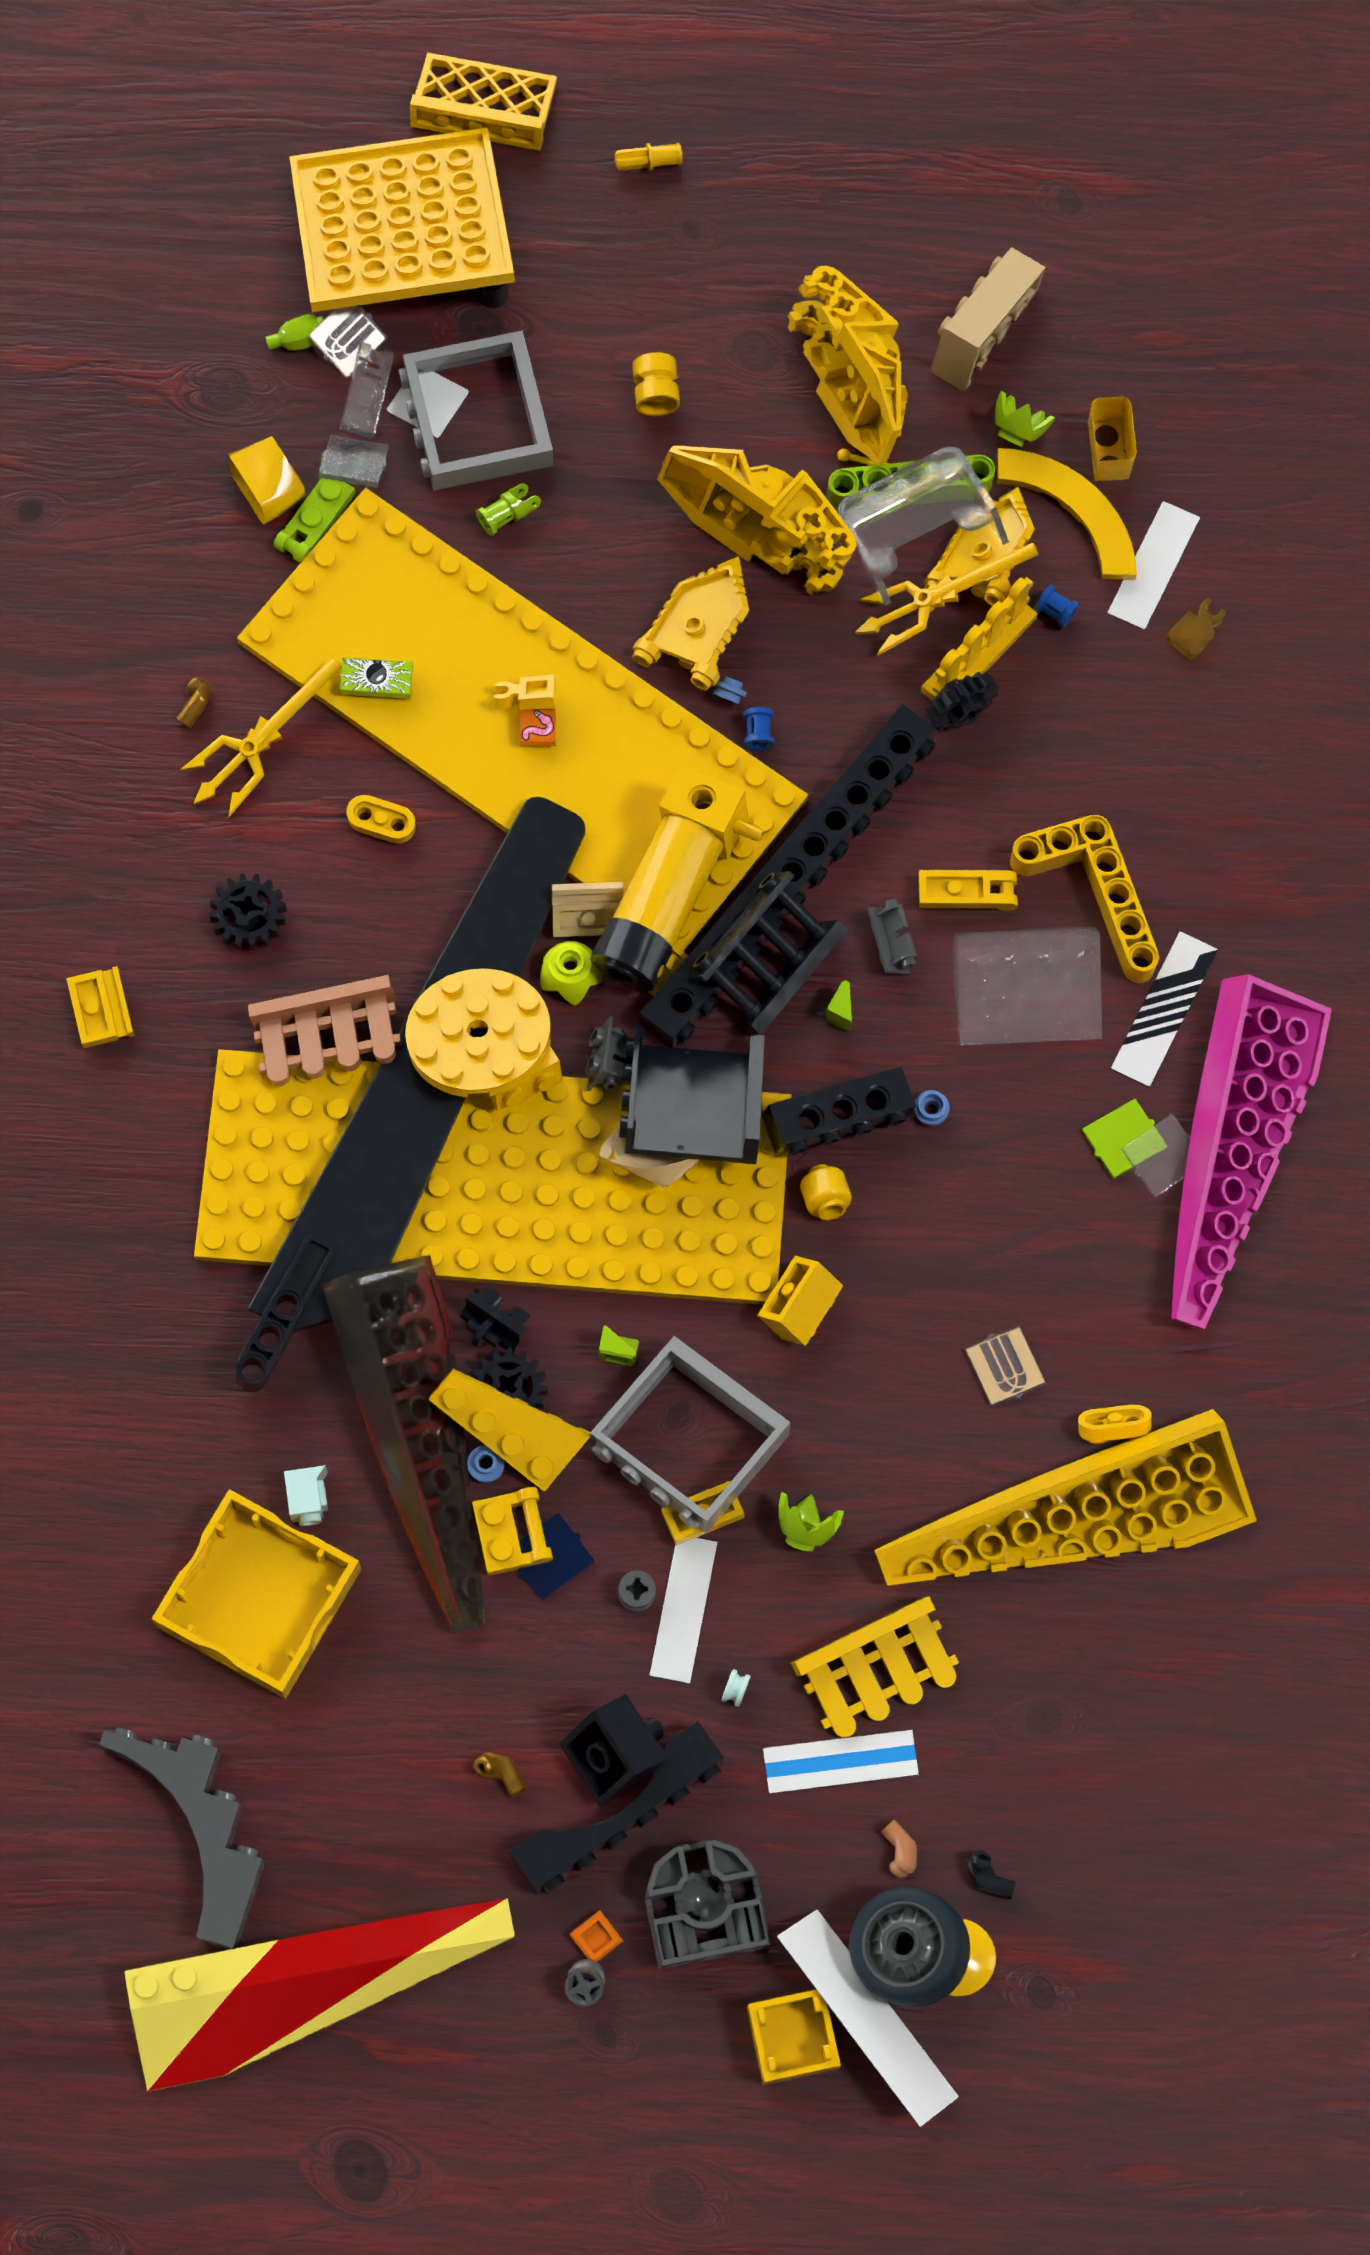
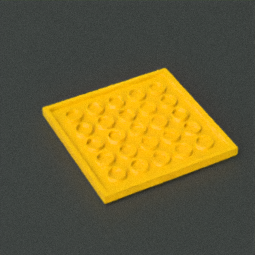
(401, 219)

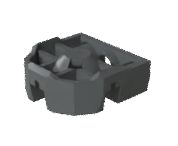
(691, 1894)

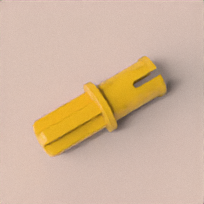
(648, 157)

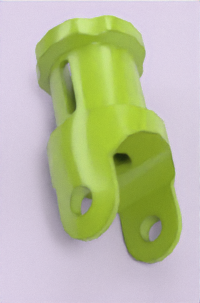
(507, 509)

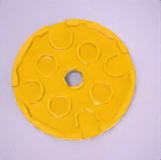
(475, 1065)

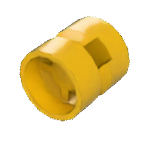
(655, 386)

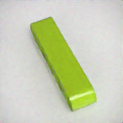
(860, 477)

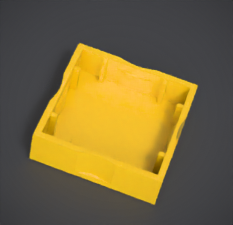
(257, 1594)

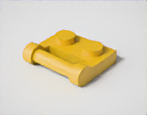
(499, 1532)

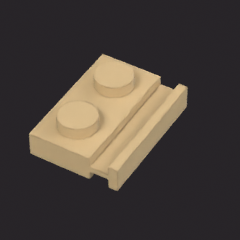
(584, 907)

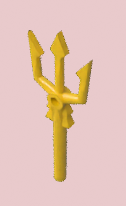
(928, 599)
(257, 740)

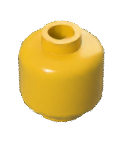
(825, 1192)

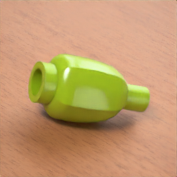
(294, 333)

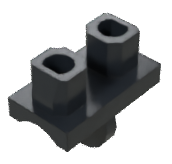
(492, 1324)

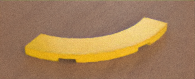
(1080, 499)

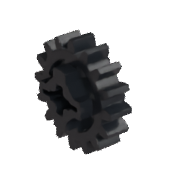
(962, 701)
(240, 898)
(519, 1376)

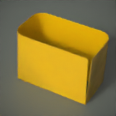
(1117, 414)
(267, 479)

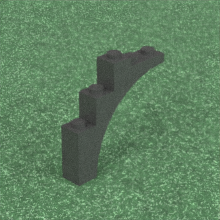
(228, 1874)

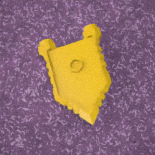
(979, 547)
(698, 622)

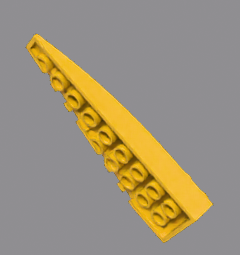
(1130, 1498)

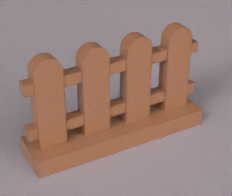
(323, 1009)

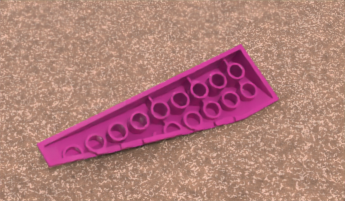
(1252, 1086)

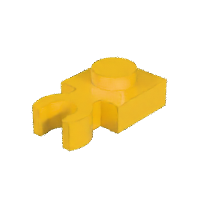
(530, 694)

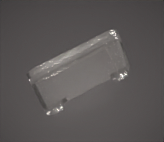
(912, 504)

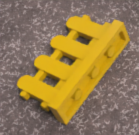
(986, 642)
(857, 1666)

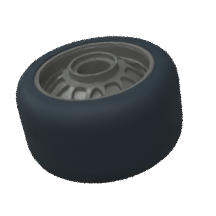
(938, 1952)

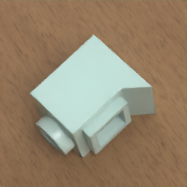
(306, 1494)

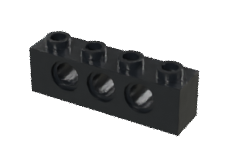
(887, 1088)

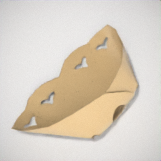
(656, 1169)

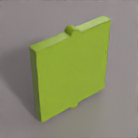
(1114, 1132)

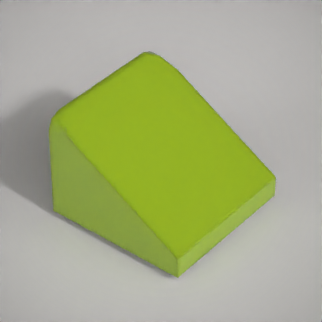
(840, 1008)

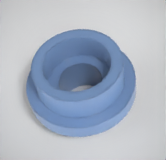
(730, 689)
(934, 1098)
(485, 1475)

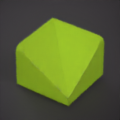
(617, 1348)

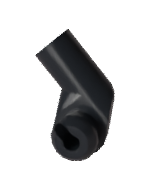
(985, 1877)

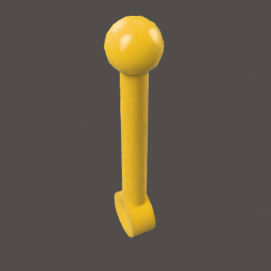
(844, 455)

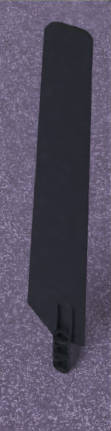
(403, 1121)

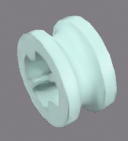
(735, 1688)

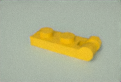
(967, 889)

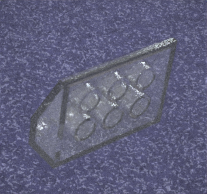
(1028, 985)

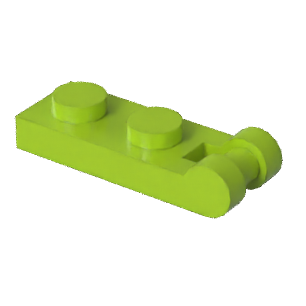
(314, 517)

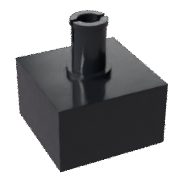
(614, 1749)

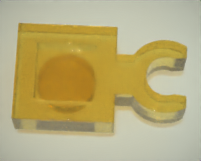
(1193, 631)

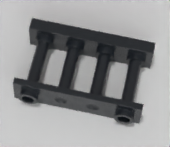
(800, 961)

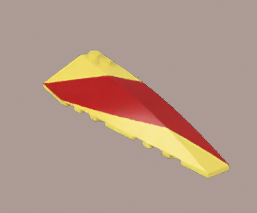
(242, 2003)

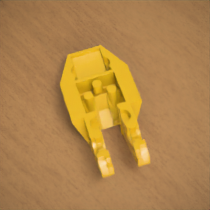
(861, 368)
(760, 512)

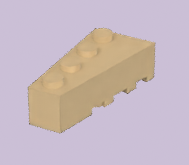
(985, 317)

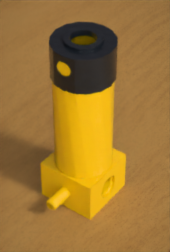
(697, 826)

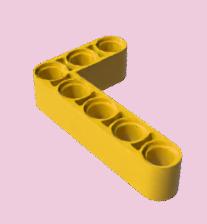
(1102, 883)

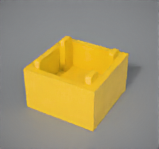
(793, 2037)

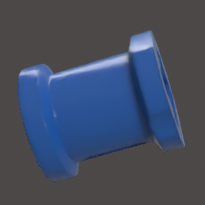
(1056, 606)
(758, 729)

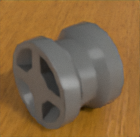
(636, 1599)
(581, 1990)

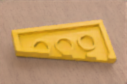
(523, 1436)

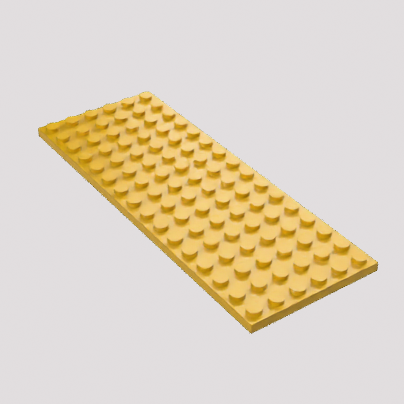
(510, 1195)

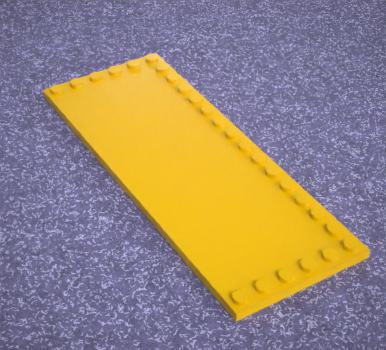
(404, 595)

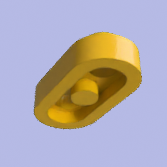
(383, 817)
(1114, 1423)

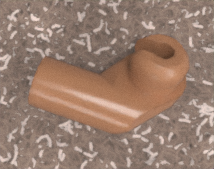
(905, 1850)

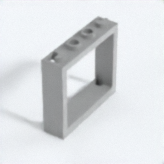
(488, 465)
(722, 1388)

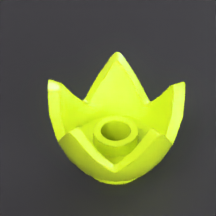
(569, 983)

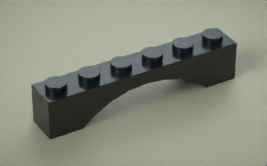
(554, 1853)

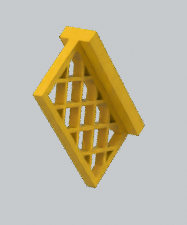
(505, 126)

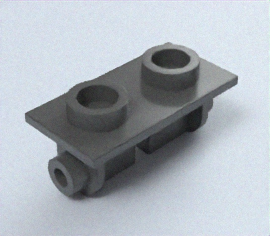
(895, 951)
(605, 1045)

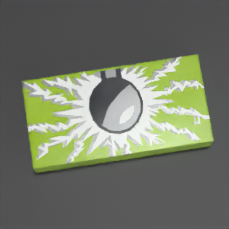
(376, 678)

